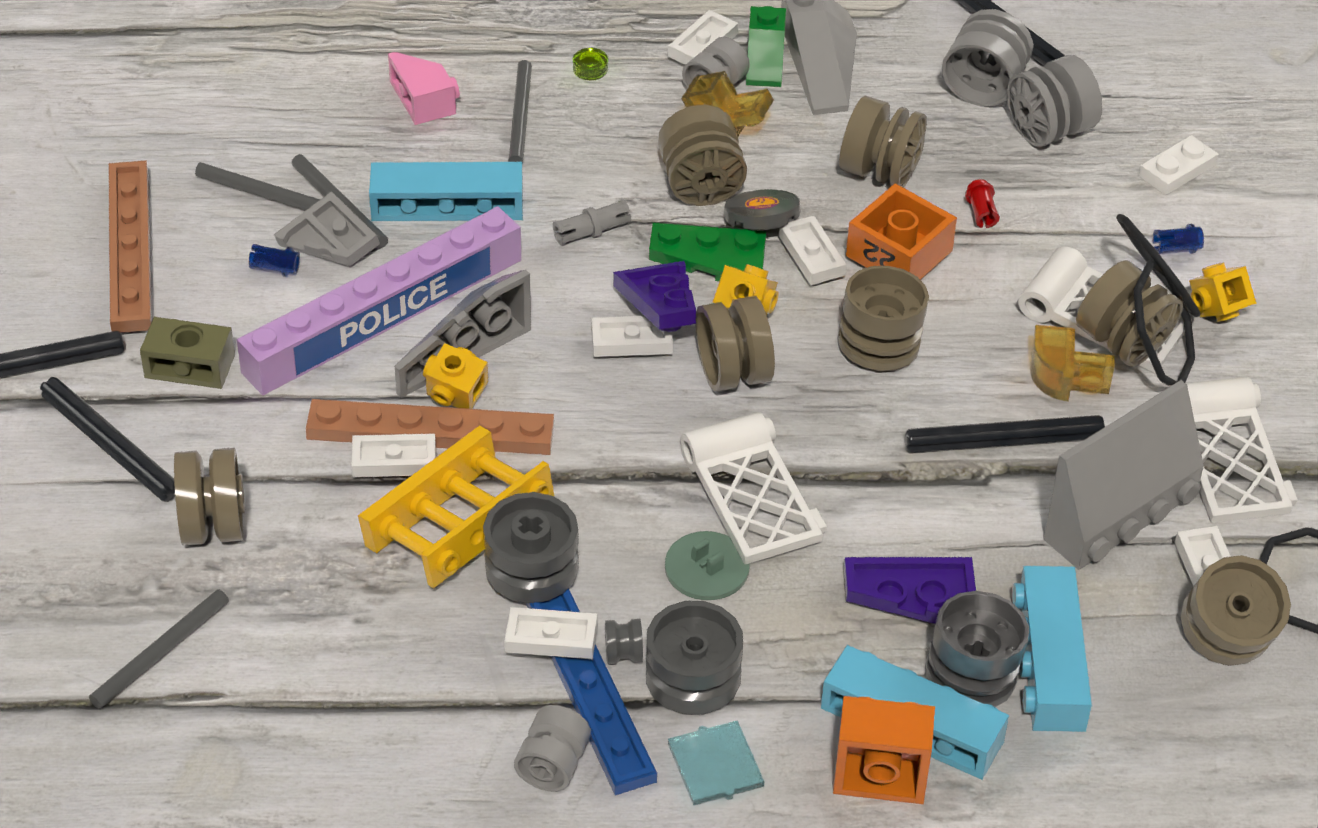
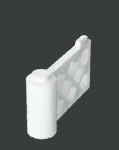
(1057, 290)
(1216, 408)
(739, 443)

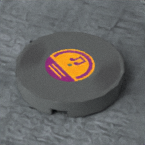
(762, 209)

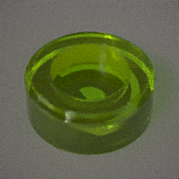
(590, 64)

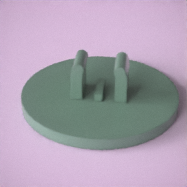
(705, 566)

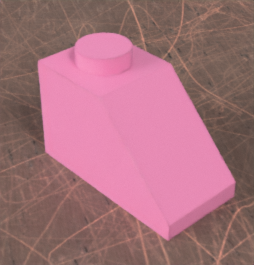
(423, 87)

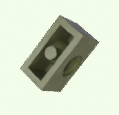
(187, 352)

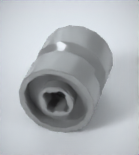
(719, 56)
(552, 748)

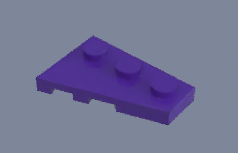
(659, 294)
(907, 584)

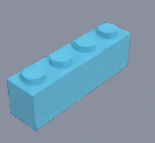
(444, 190)
(1055, 649)
(964, 730)

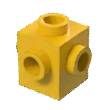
(750, 282)
(1222, 291)
(455, 377)

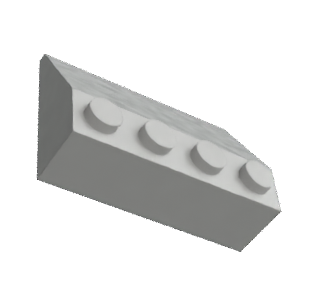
(1125, 478)

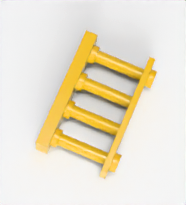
(433, 485)

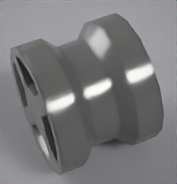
(623, 641)

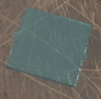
(715, 762)

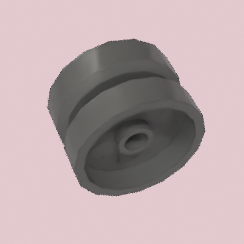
(531, 547)
(694, 657)

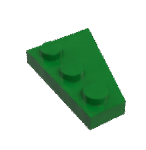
(707, 247)

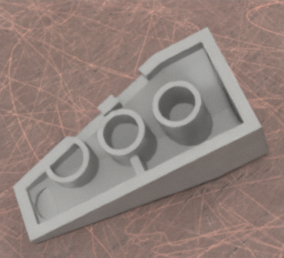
(823, 51)
(478, 323)

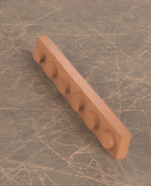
(129, 247)
(509, 430)

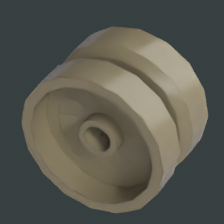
(735, 343)
(207, 496)
(1235, 610)

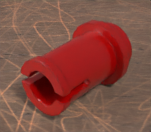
(980, 196)

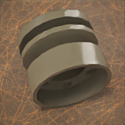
(877, 140)
(702, 155)
(1111, 315)
(883, 318)

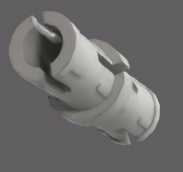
(591, 222)

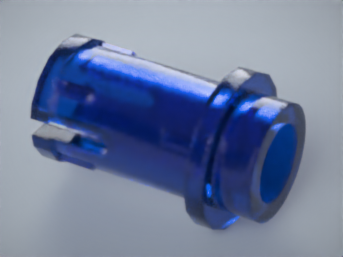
(1179, 239)
(274, 259)

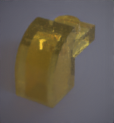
(718, 91)
(1061, 369)

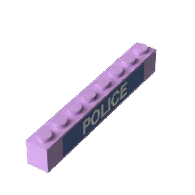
(379, 300)

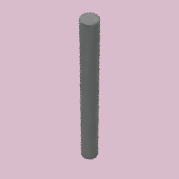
(520, 112)
(254, 186)
(324, 186)
(158, 649)

